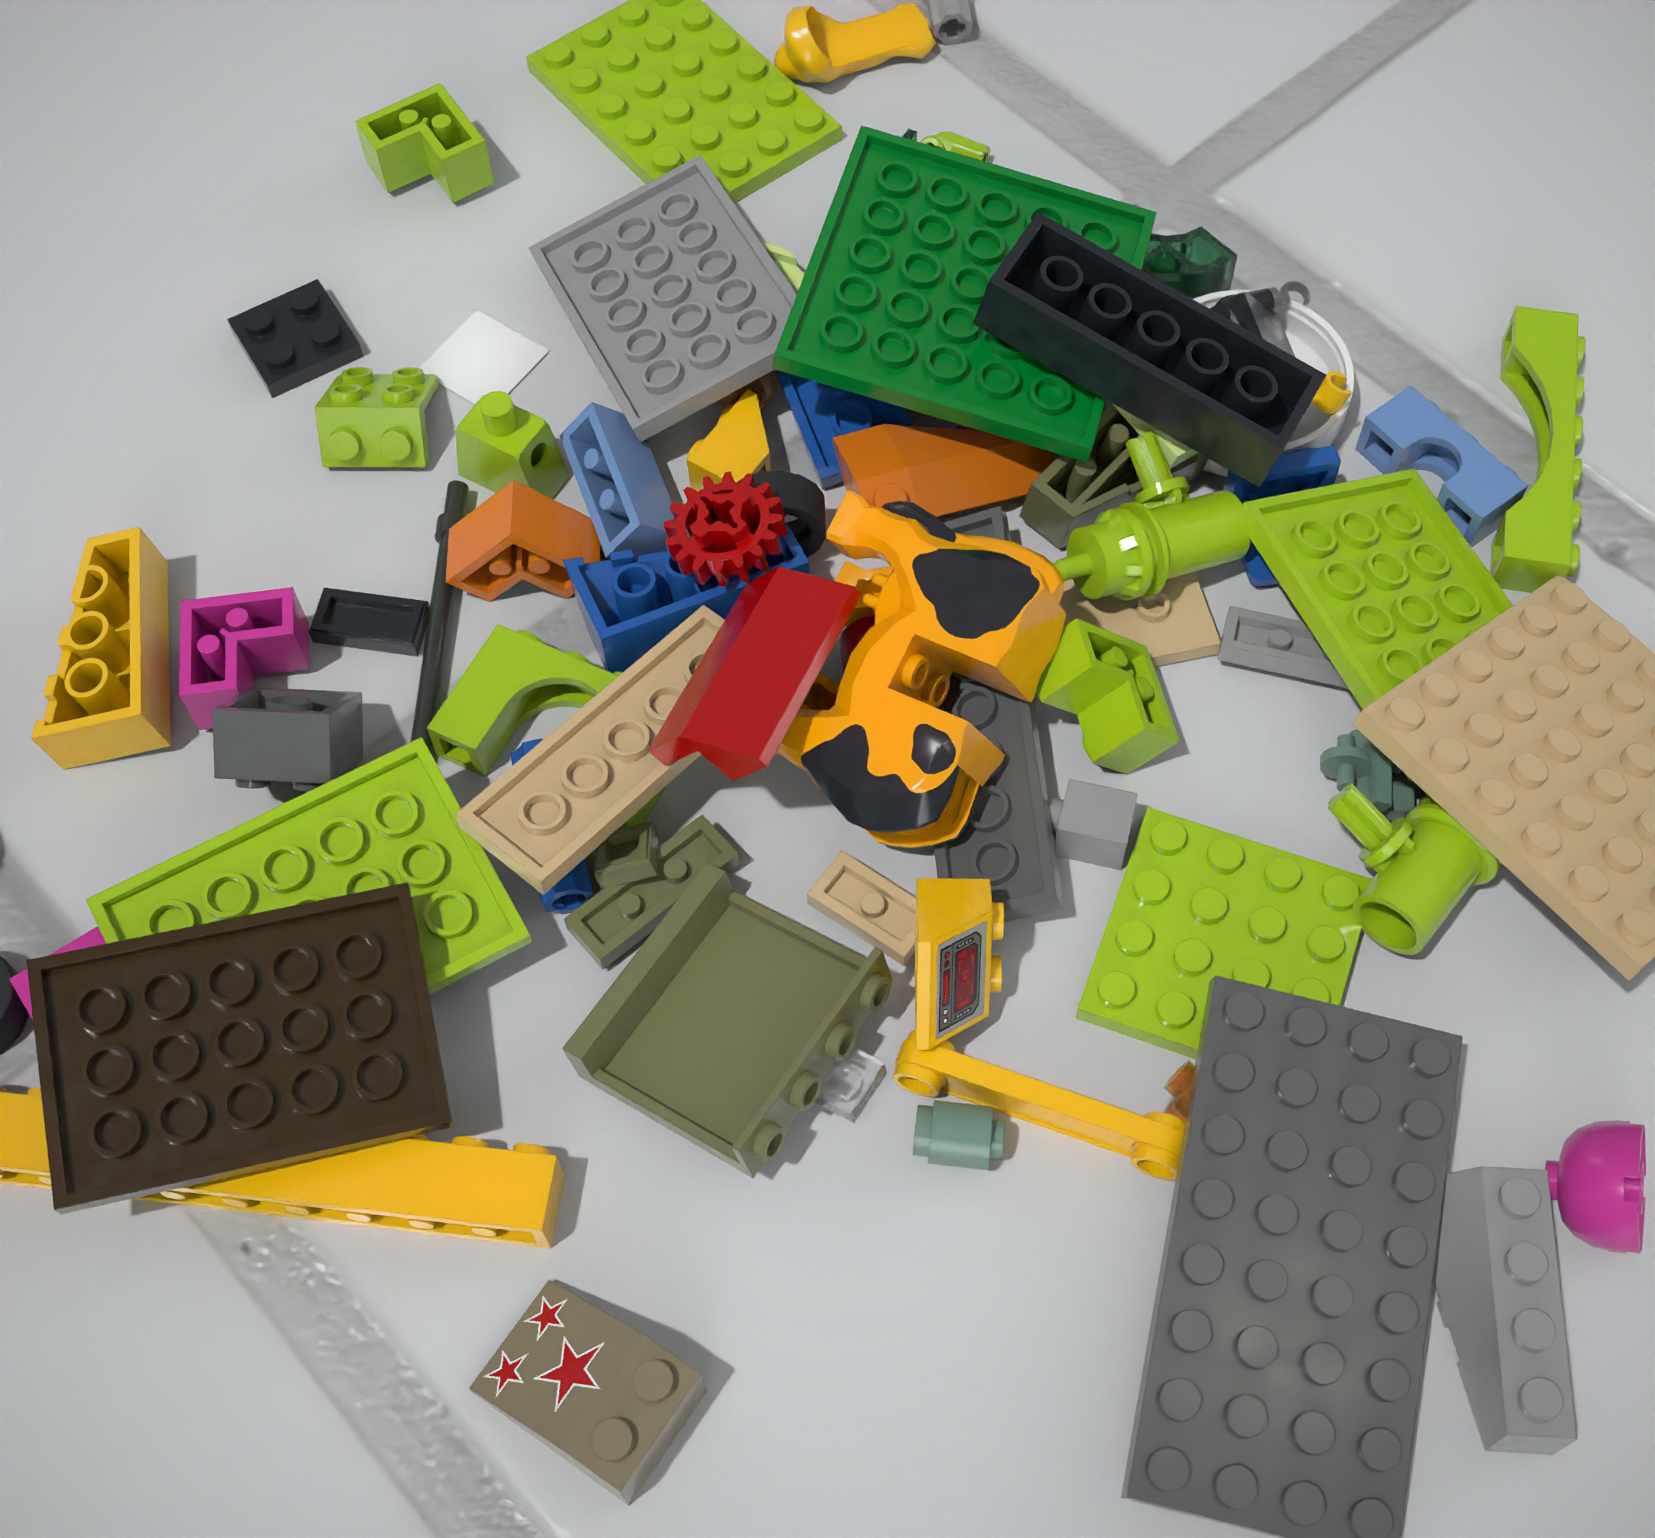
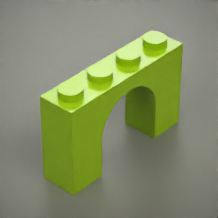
(505, 687)

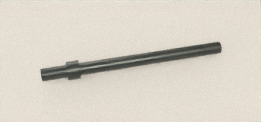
(439, 617)

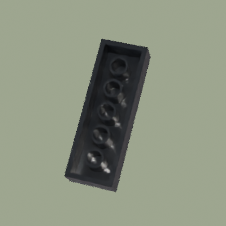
(1148, 348)

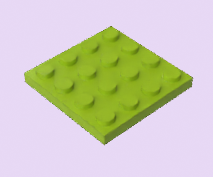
(1218, 907)

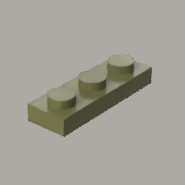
(629, 912)

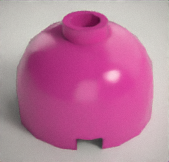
(1602, 1184)

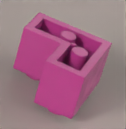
(235, 639)

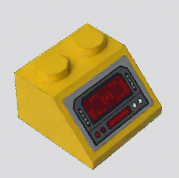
(954, 956)

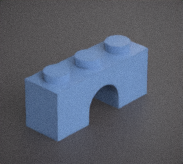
(1418, 435)

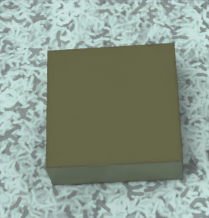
(627, 856)

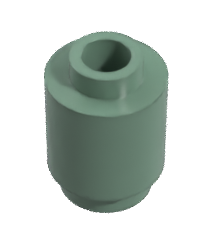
(958, 1134)

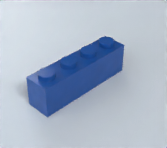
(644, 597)

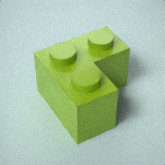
(424, 138)
(1112, 693)

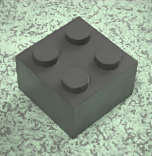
(287, 736)

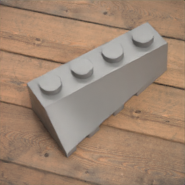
(1506, 1307)

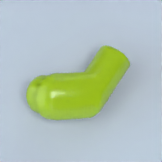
(958, 144)

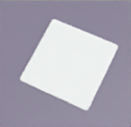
(483, 358)

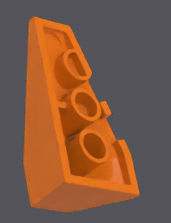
(937, 467)

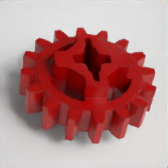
(721, 529)

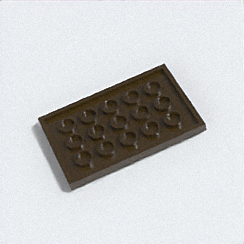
(235, 1047)

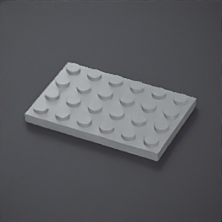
(669, 296)

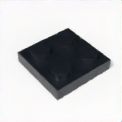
(295, 338)

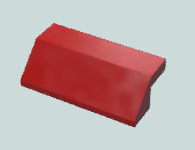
(757, 672)

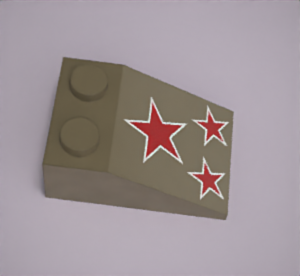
(591, 1389)

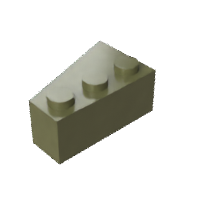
(1077, 491)

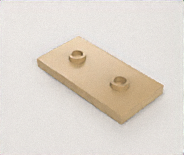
(1170, 624)

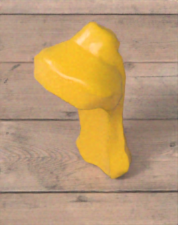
(825, 49)

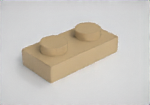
(867, 906)

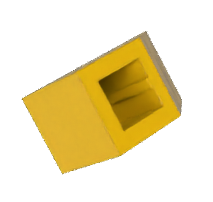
(733, 445)

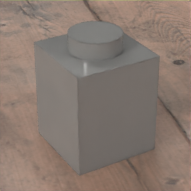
(1093, 823)

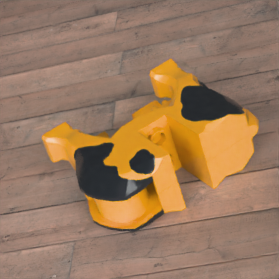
(938, 610)

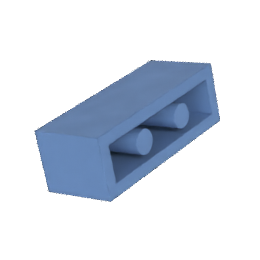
(618, 481)

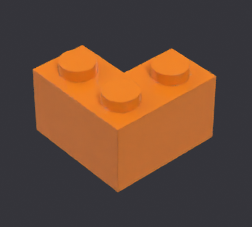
(518, 538)

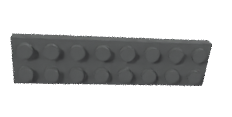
(1011, 822)

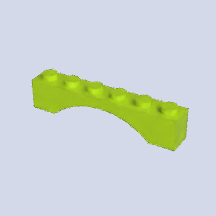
(1541, 370)

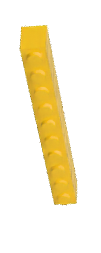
(391, 1185)

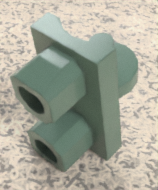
(1370, 771)

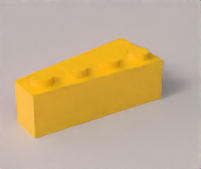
(114, 657)

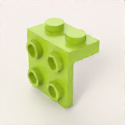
(375, 418)

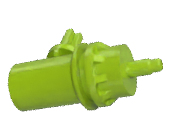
(1156, 536)
(1420, 867)

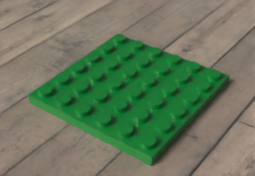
(905, 273)

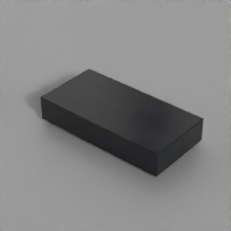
(370, 622)

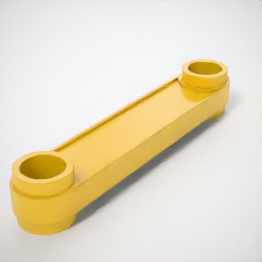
(1149, 1141)

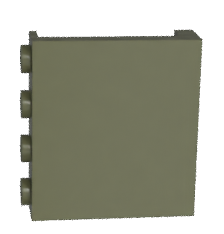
(728, 1022)

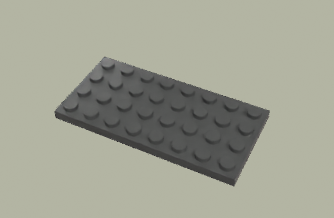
(1296, 1269)

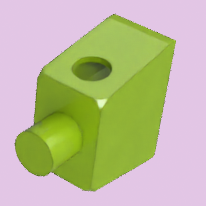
(507, 444)

